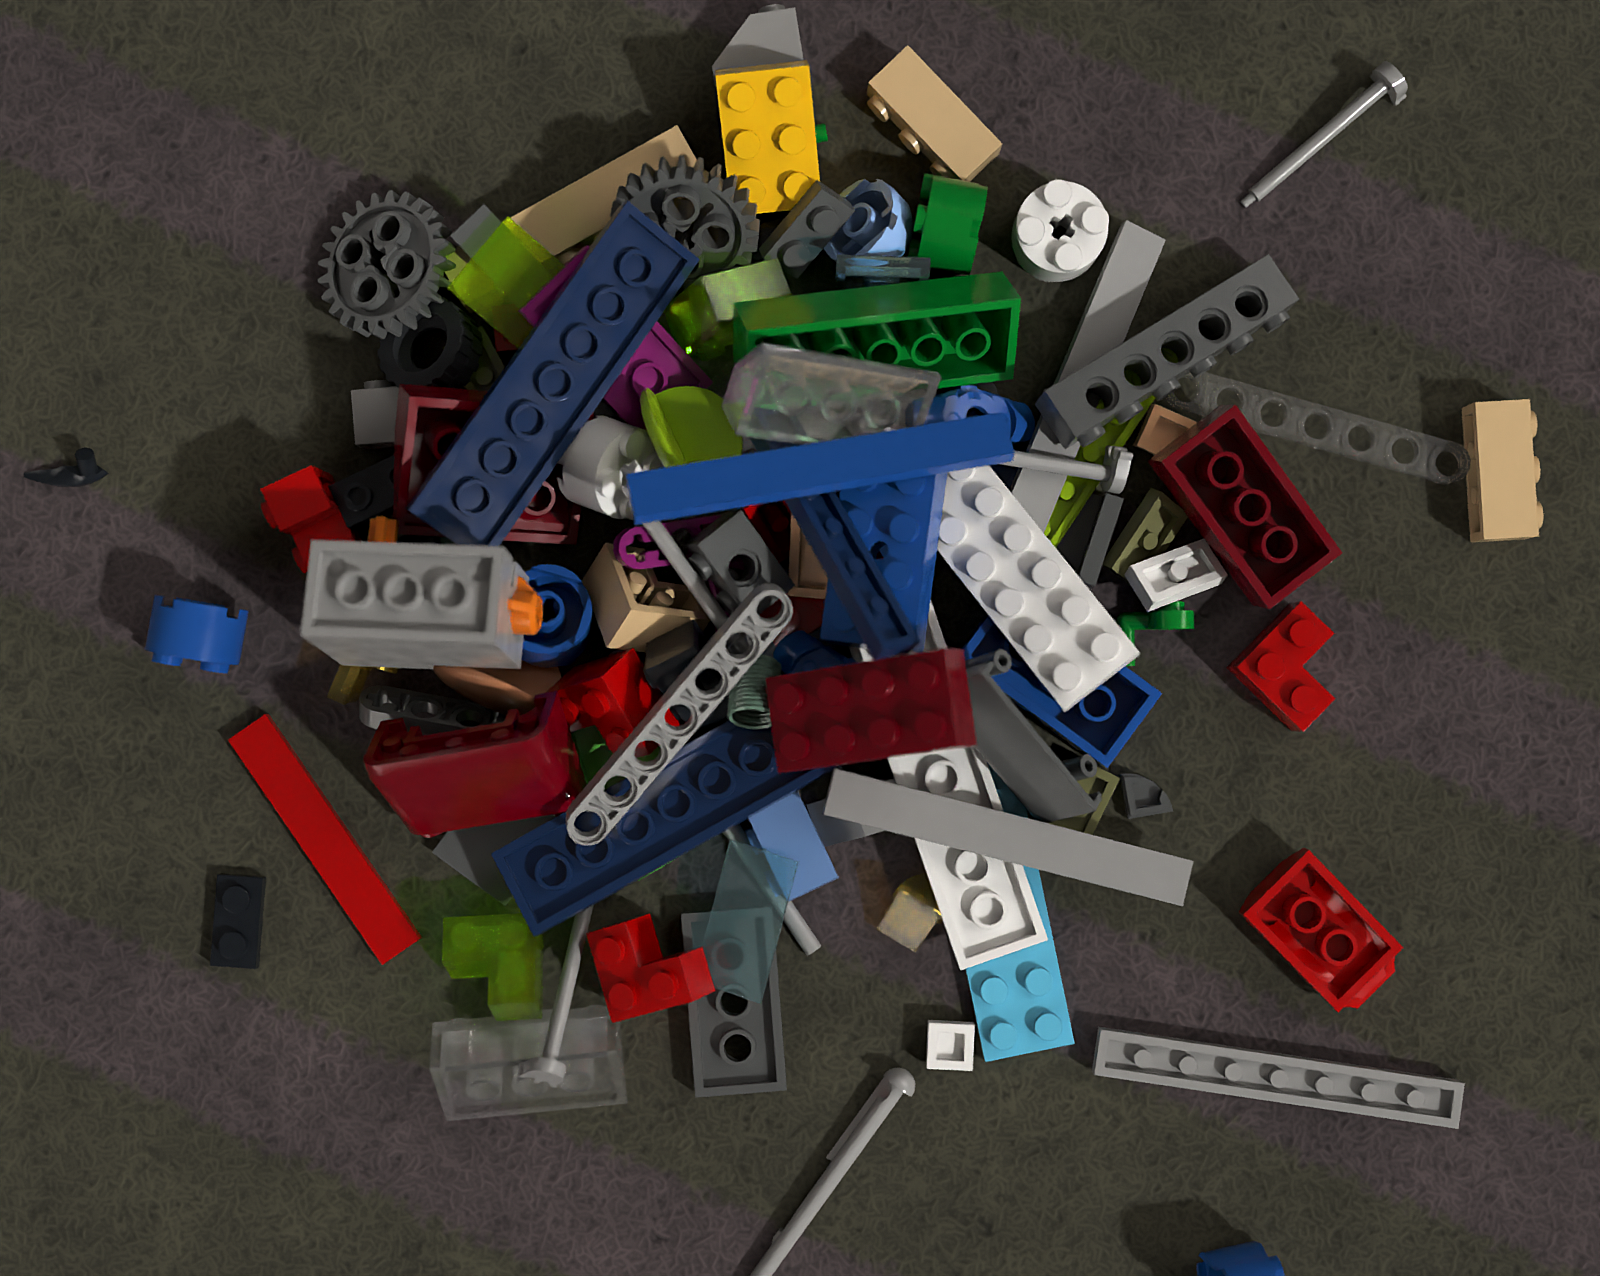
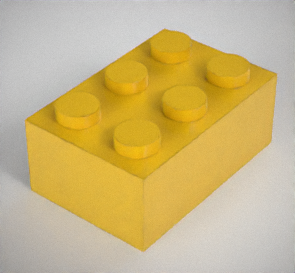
(769, 132)

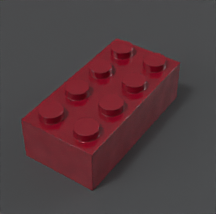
(1245, 506)
(871, 710)

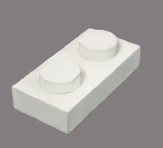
(1175, 575)

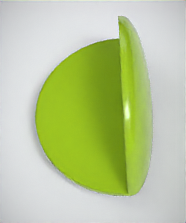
(688, 425)

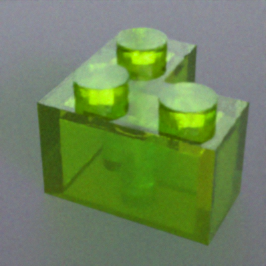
(704, 311)
(505, 953)

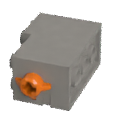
(417, 603)

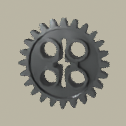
(717, 248)
(386, 264)

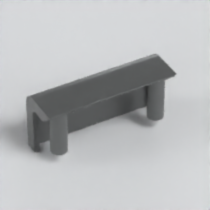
(1019, 754)

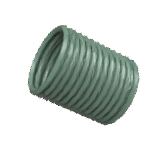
(748, 697)

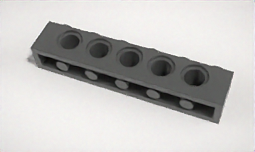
(1257, 287)

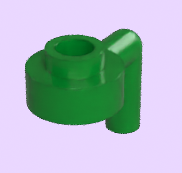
(1168, 617)

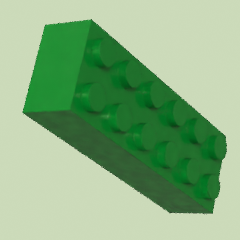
(936, 325)

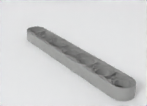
(683, 692)

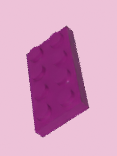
(655, 364)

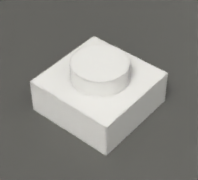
(950, 1045)

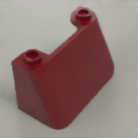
(478, 772)

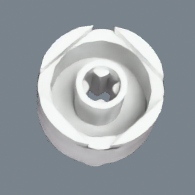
(1041, 213)
(599, 461)

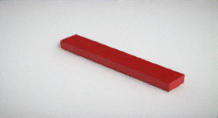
(324, 838)

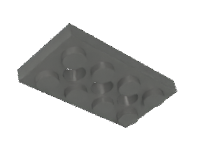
(712, 1025)

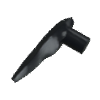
(82, 474)

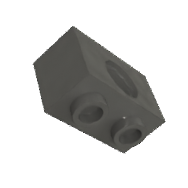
(719, 543)

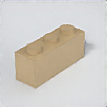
(931, 118)
(1502, 470)

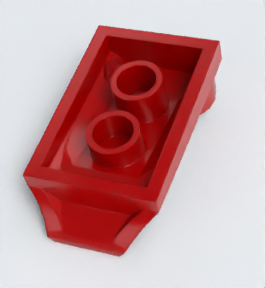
(1322, 930)

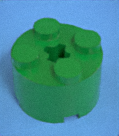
(948, 223)

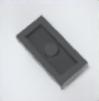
(807, 229)

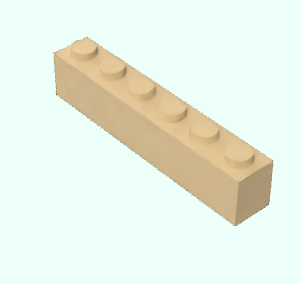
(582, 209)

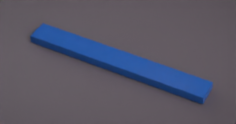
(819, 468)

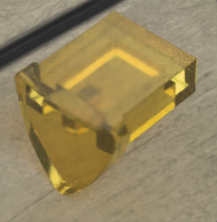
(350, 682)
(911, 913)

